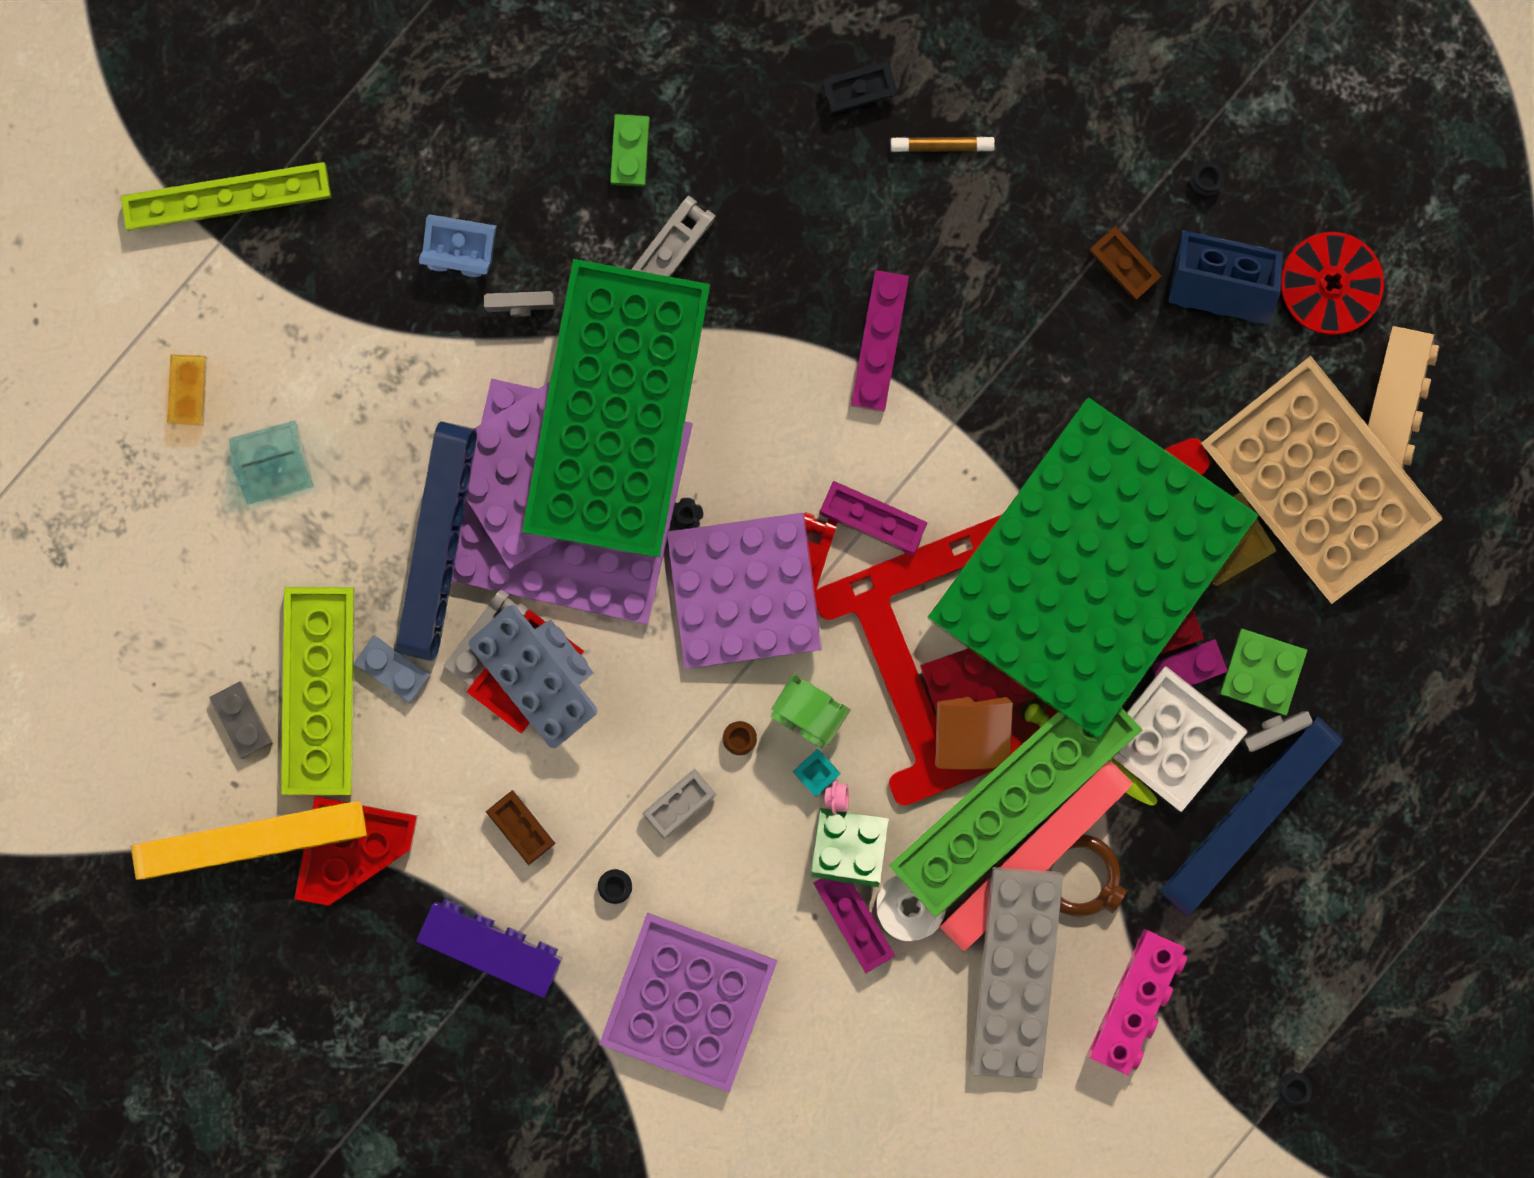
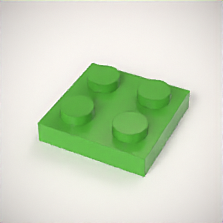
(1263, 672)

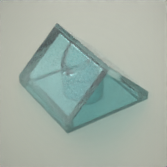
(270, 462)

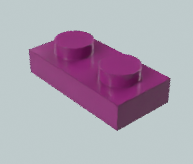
(1194, 663)

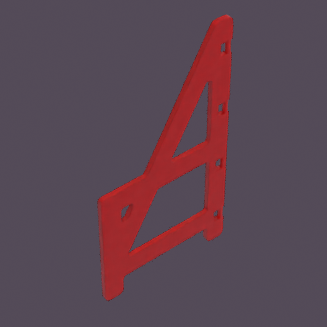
(894, 657)

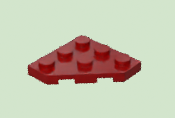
(341, 866)

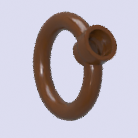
(1111, 893)

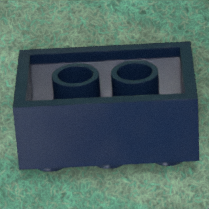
(1226, 277)

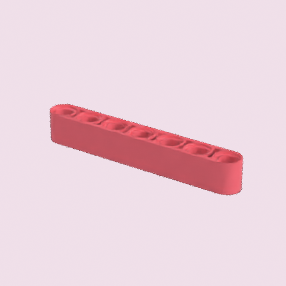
(1041, 847)

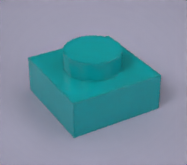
(816, 772)

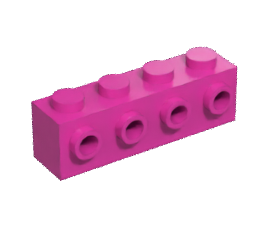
(1136, 1002)

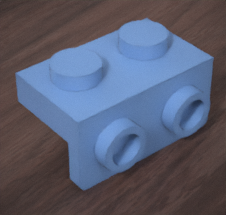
(458, 245)

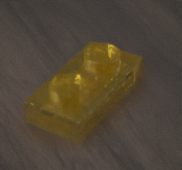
(187, 389)

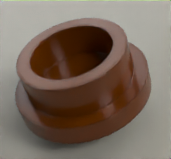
(739, 738)

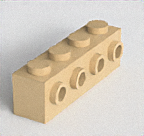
(1400, 391)

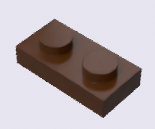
(1125, 263)

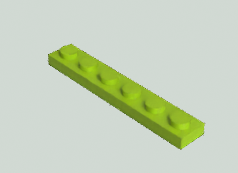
(225, 196)

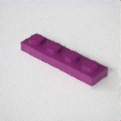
(879, 341)

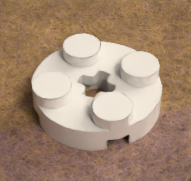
(891, 913)

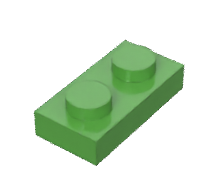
(630, 150)

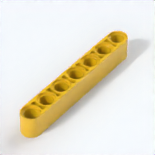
(248, 840)

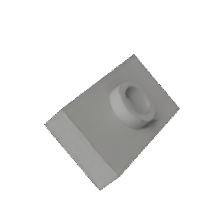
(519, 303)
(1276, 729)
(679, 804)

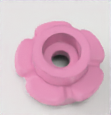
(837, 797)

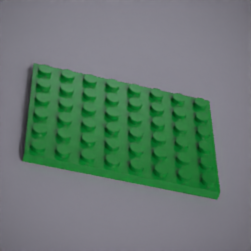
(1092, 568)

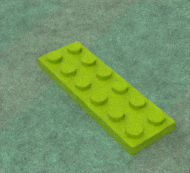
(318, 691)

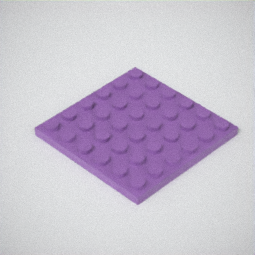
(566, 571)

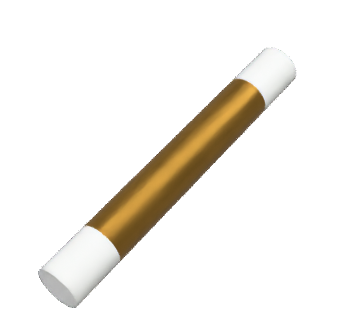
(942, 144)

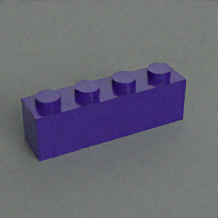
(489, 948)

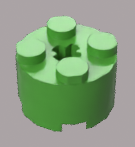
(810, 710)

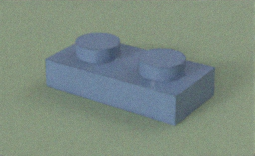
(392, 669)

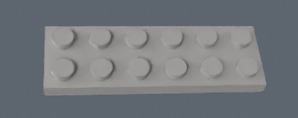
(1017, 972)

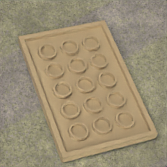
(1321, 480)

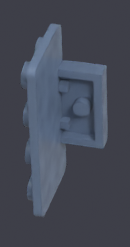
(537, 673)

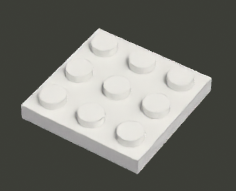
(1180, 738)

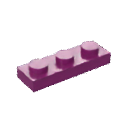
(873, 518)
(855, 923)

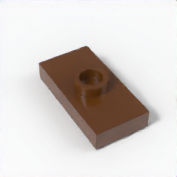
(520, 827)

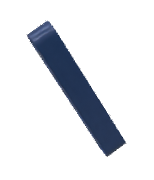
(436, 540)
(1251, 816)

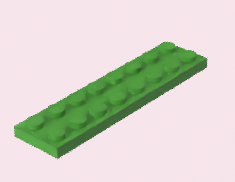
(1007, 807)

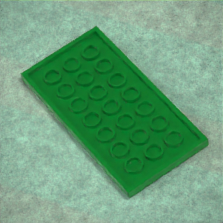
(616, 408)

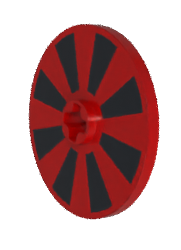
(1334, 310)

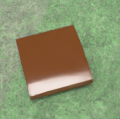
(973, 733)

